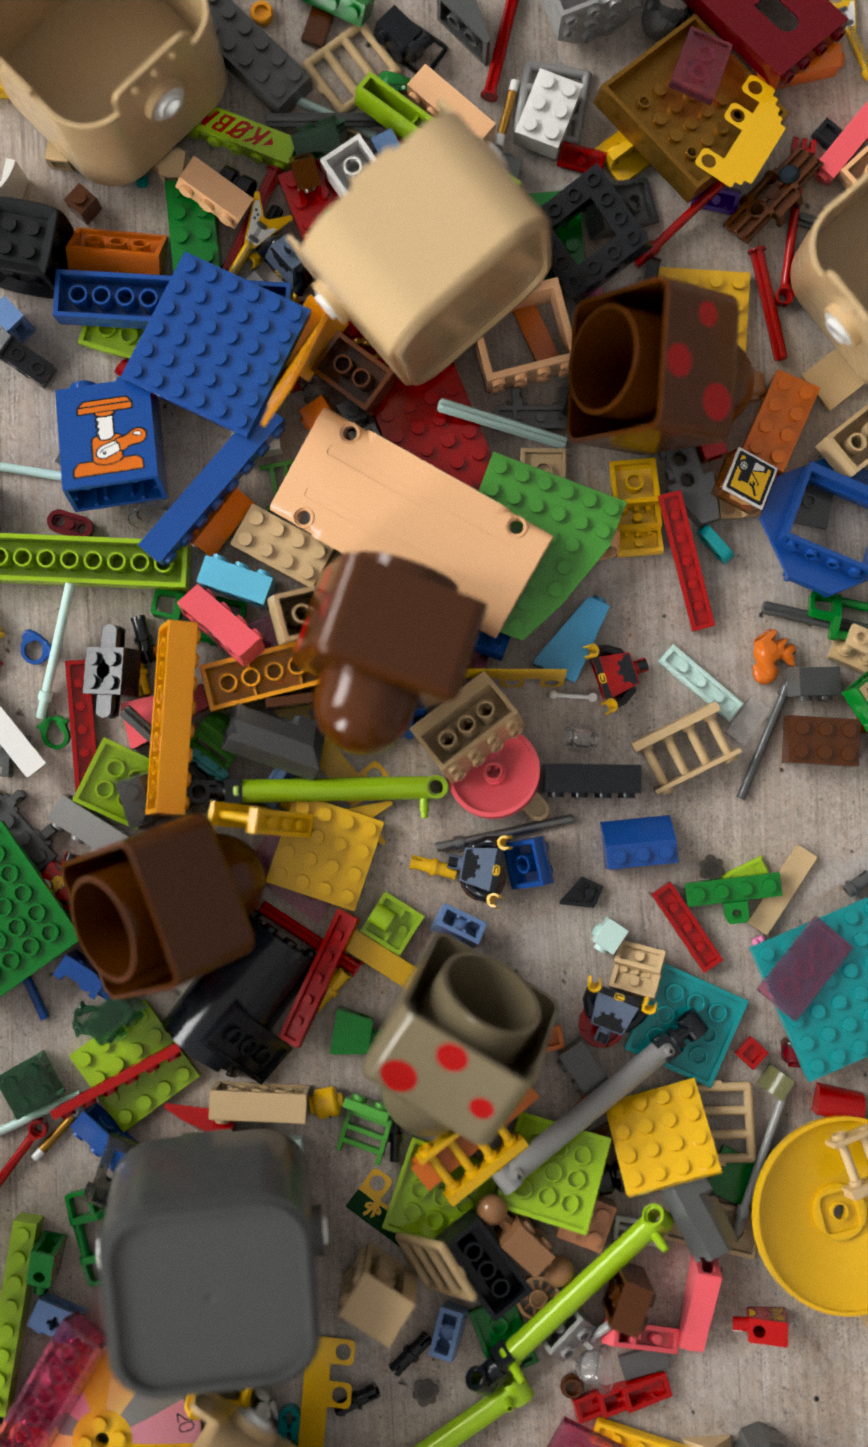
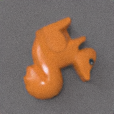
(767, 652)

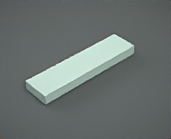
(700, 682)

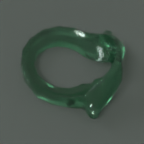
(79, 1011)

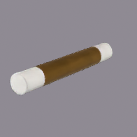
(506, 114)
(56, 1134)

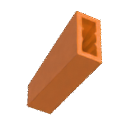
(820, 67)

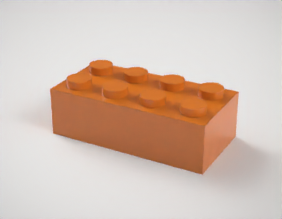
(780, 419)

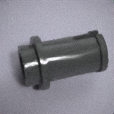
(856, 885)

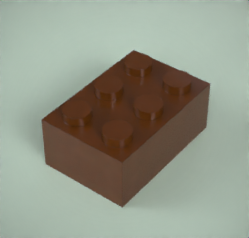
(354, 373)
(821, 741)
(628, 1300)

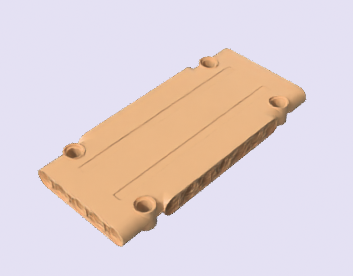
(393, 503)

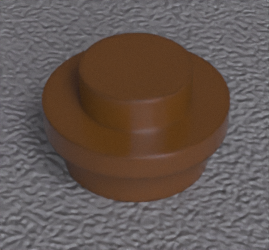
(571, 1386)

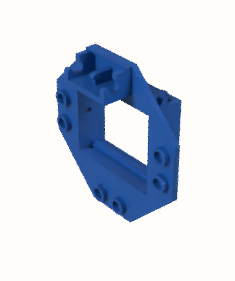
(801, 559)

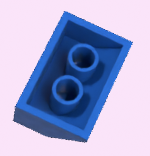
(639, 842)
(95, 1127)

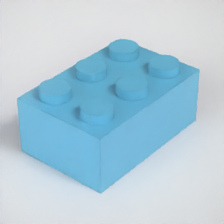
(237, 581)

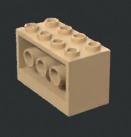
(468, 728)
(377, 1294)

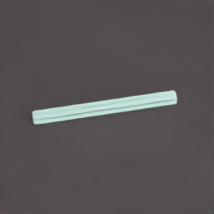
(501, 423)

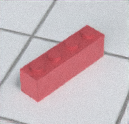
(221, 625)

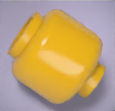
(326, 1102)

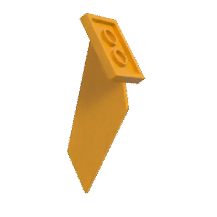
(309, 347)

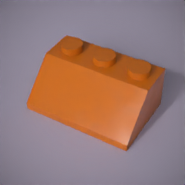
(222, 523)

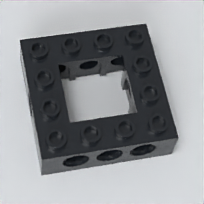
(614, 256)

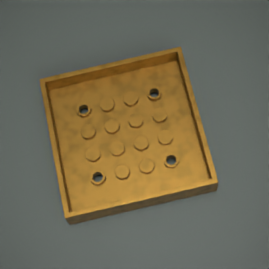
(672, 122)

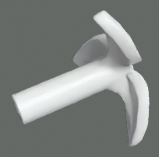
(266, 1407)

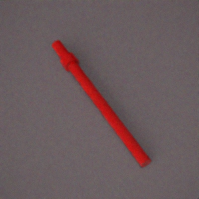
(679, 223)

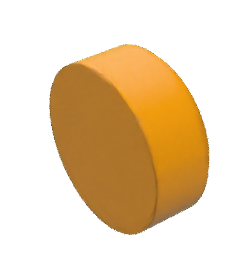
(261, 13)

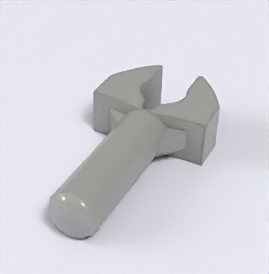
(598, 1332)

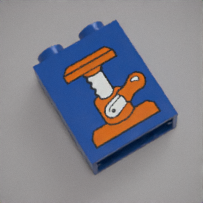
(110, 445)

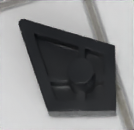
(583, 893)

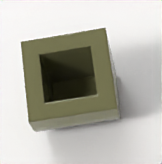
(775, 1082)

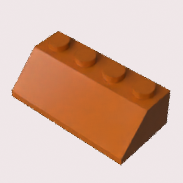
(117, 251)

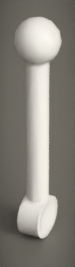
(592, 697)

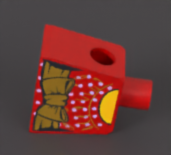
(764, 1325)

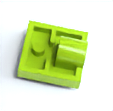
(392, 923)

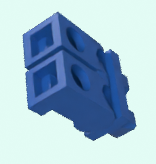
(80, 969)

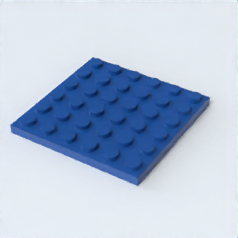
(216, 344)

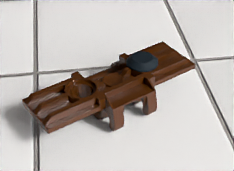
(784, 192)

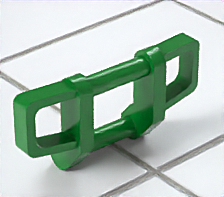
(177, 614)
(835, 615)
(77, 1221)

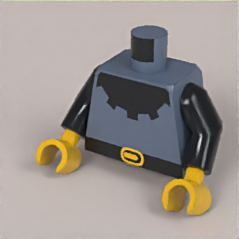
(284, 262)
(481, 867)
(613, 1010)

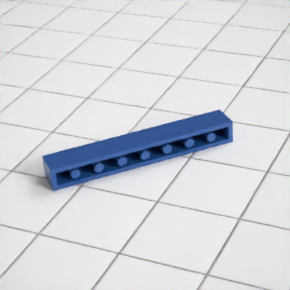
(209, 489)

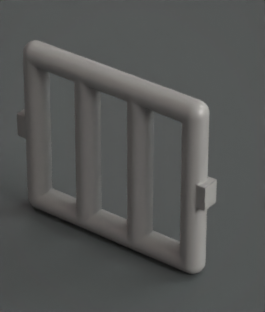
(559, 69)

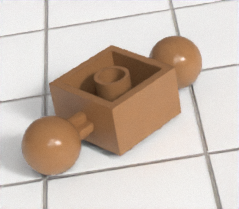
(525, 1241)

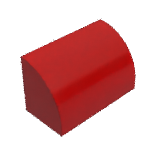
(838, 1101)

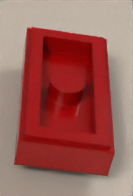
(579, 157)

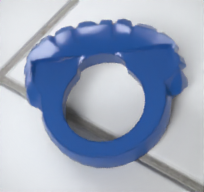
(29, 636)

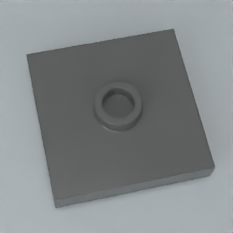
(814, 508)

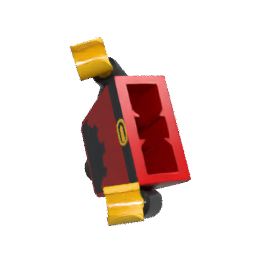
(615, 674)

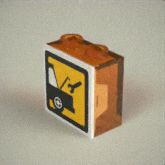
(744, 481)

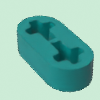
(715, 544)
(284, 1427)

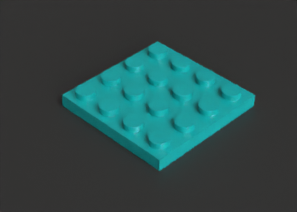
(716, 1006)

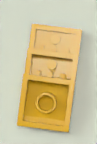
(641, 520)

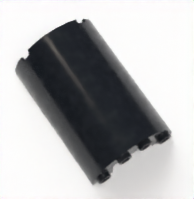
(256, 983)

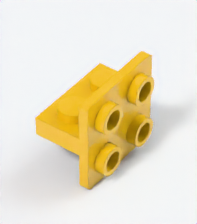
(622, 157)

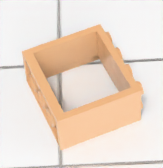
(539, 371)

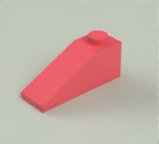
(654, 1338)

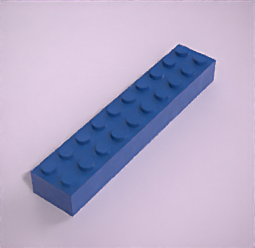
(118, 298)

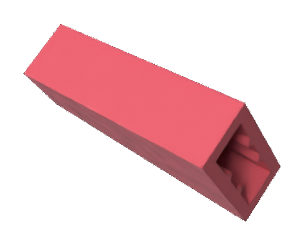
(844, 148)
(144, 707)
(699, 1303)

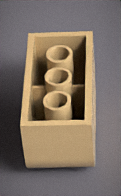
(289, 612)

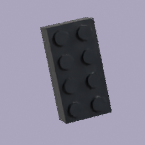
(591, 778)
(486, 1265)

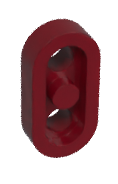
(71, 524)

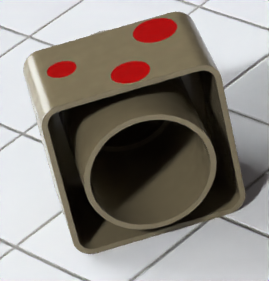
(460, 1043)

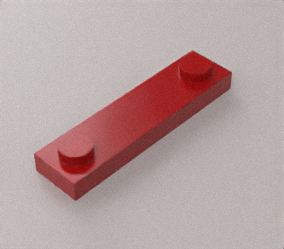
(686, 927)

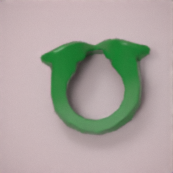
(62, 725)

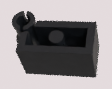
(401, 36)

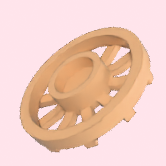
(538, 1297)

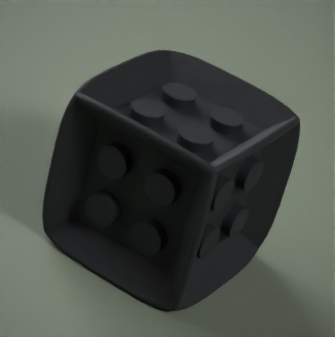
(32, 246)

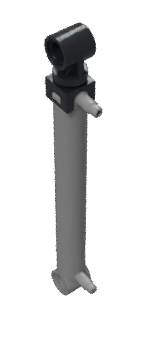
(600, 1100)

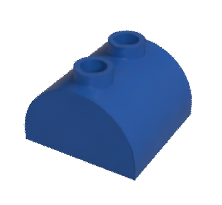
(528, 863)

